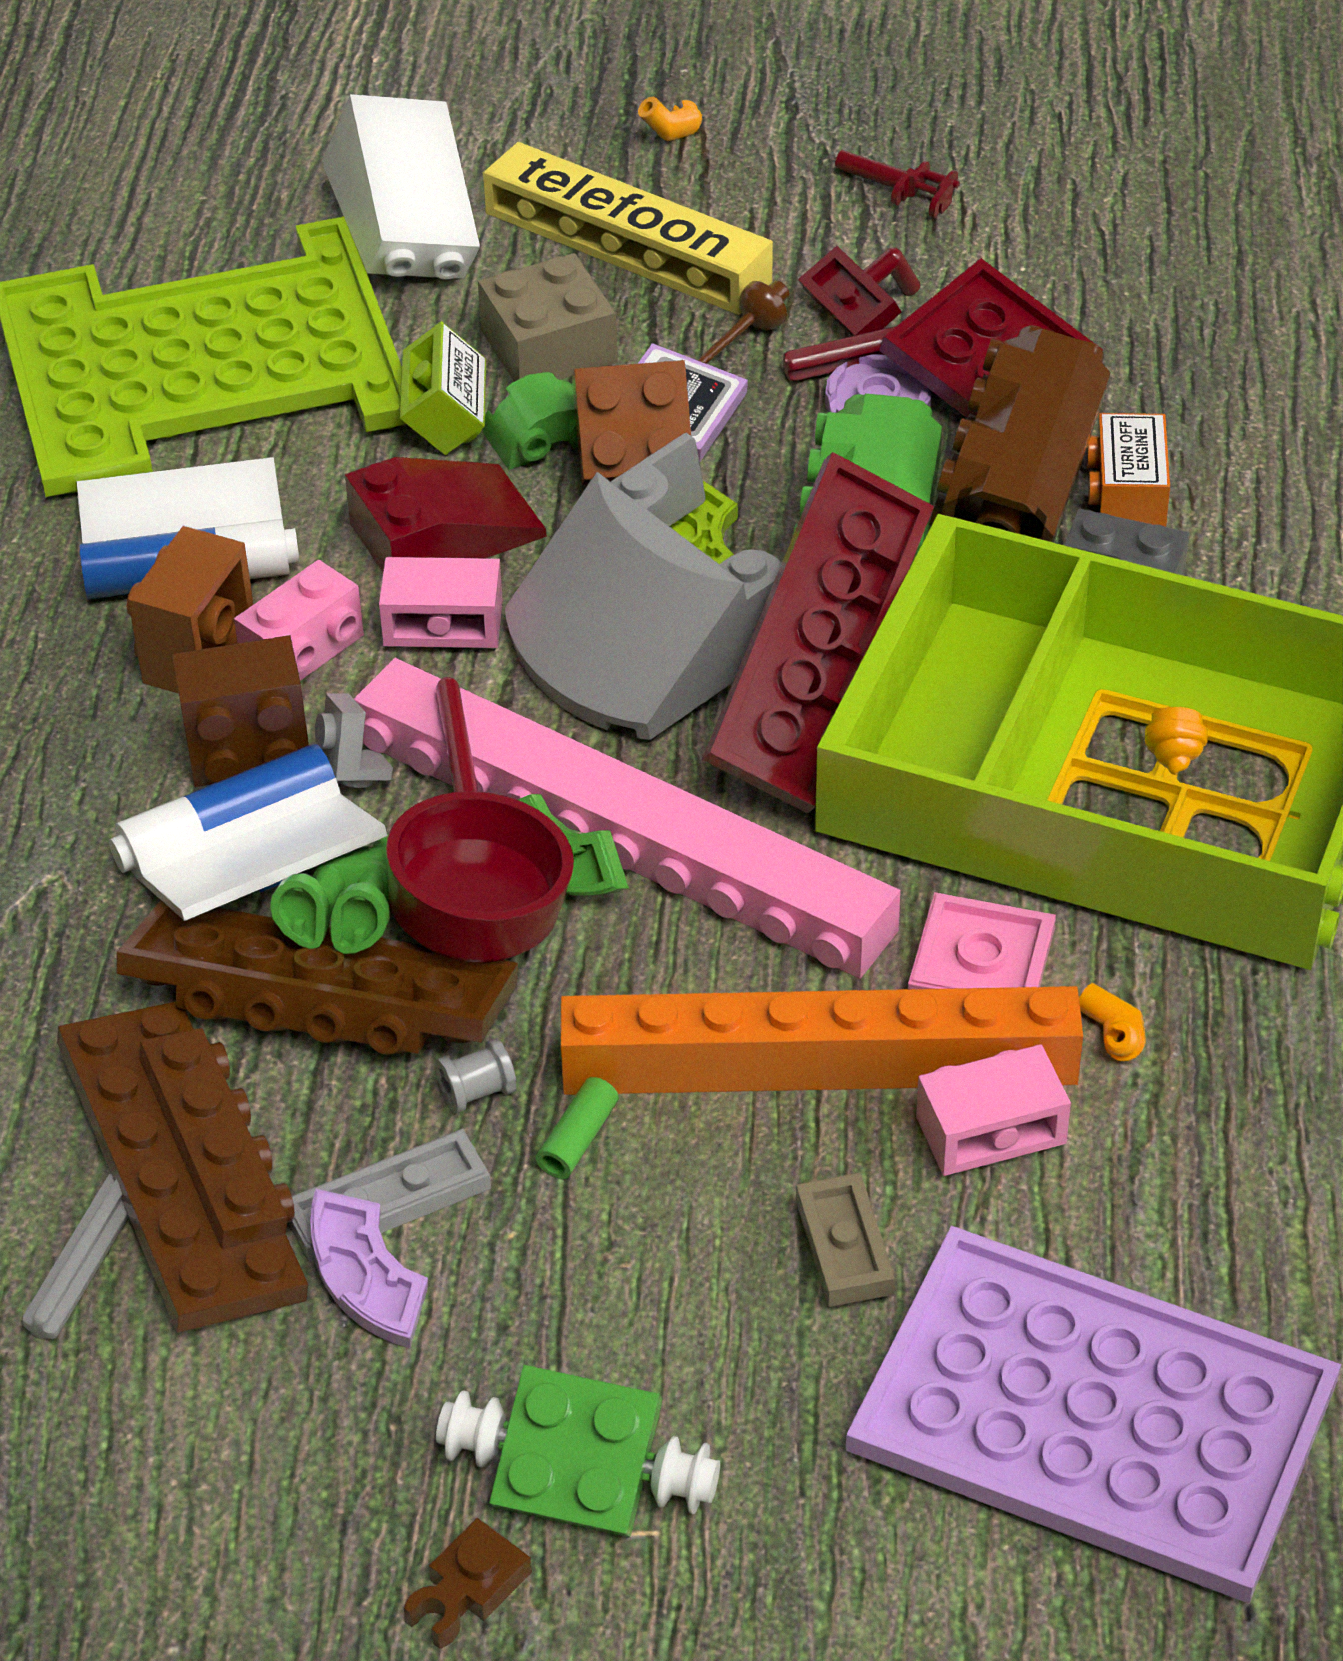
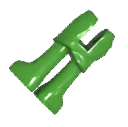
(346, 887)

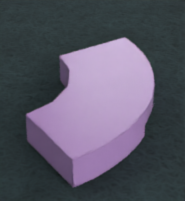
(361, 1270)

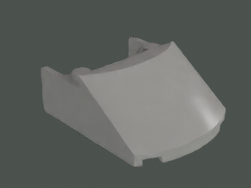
(627, 612)

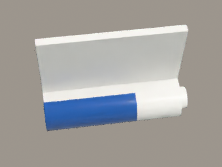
(137, 514)
(243, 833)

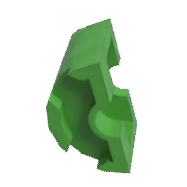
(532, 419)

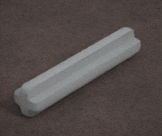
(77, 1263)

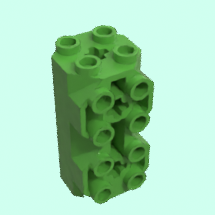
(885, 436)

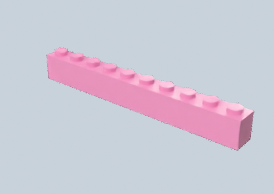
(656, 827)

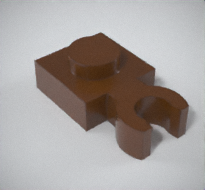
(468, 1575)

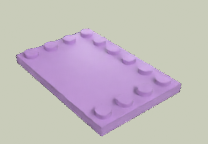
(1096, 1412)

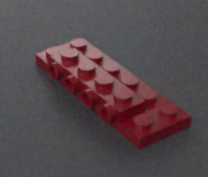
(816, 628)

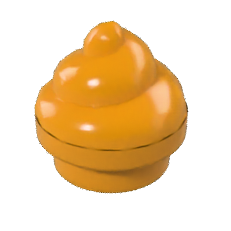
(1176, 737)

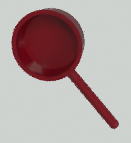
(475, 867)

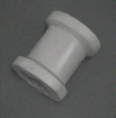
(475, 1075)

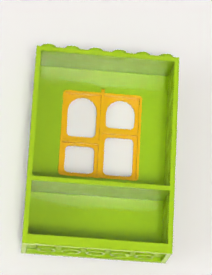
(990, 694)

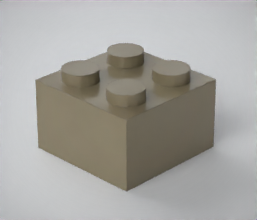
(548, 319)

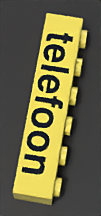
(626, 226)

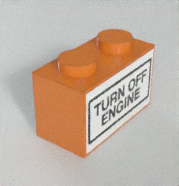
(1130, 467)

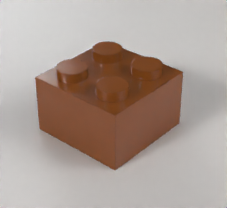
(627, 414)
(188, 601)

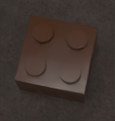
(240, 706)

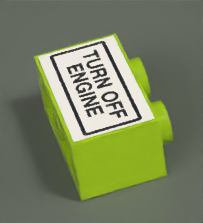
(443, 388)

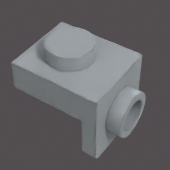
(340, 736)

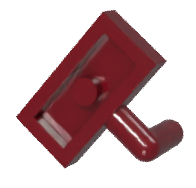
(854, 294)

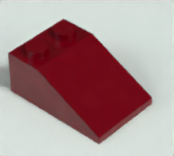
(438, 509)

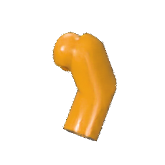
(671, 124)
(1120, 1020)

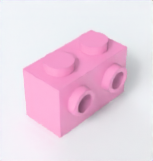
(441, 602)
(314, 608)
(992, 1109)

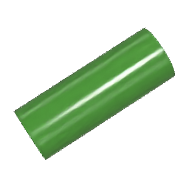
(577, 1128)

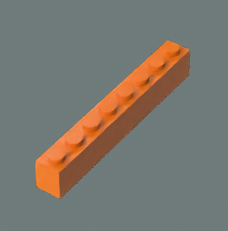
(809, 1037)

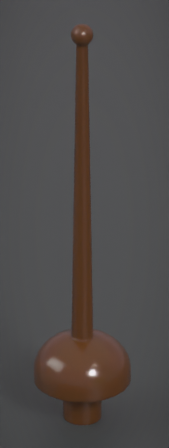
(761, 307)

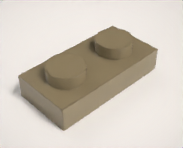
(845, 1239)

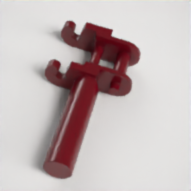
(903, 182)

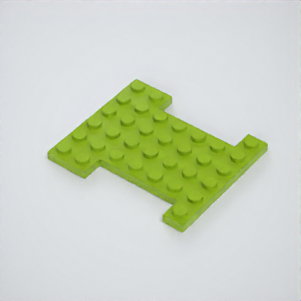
(193, 354)

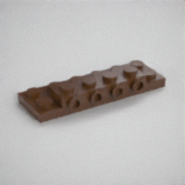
(253, 972)
(186, 1164)

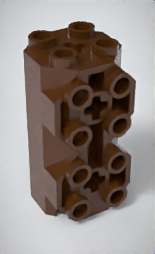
(1027, 433)

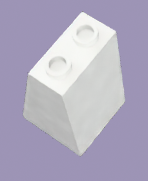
(402, 187)

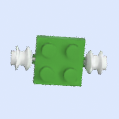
(577, 1451)

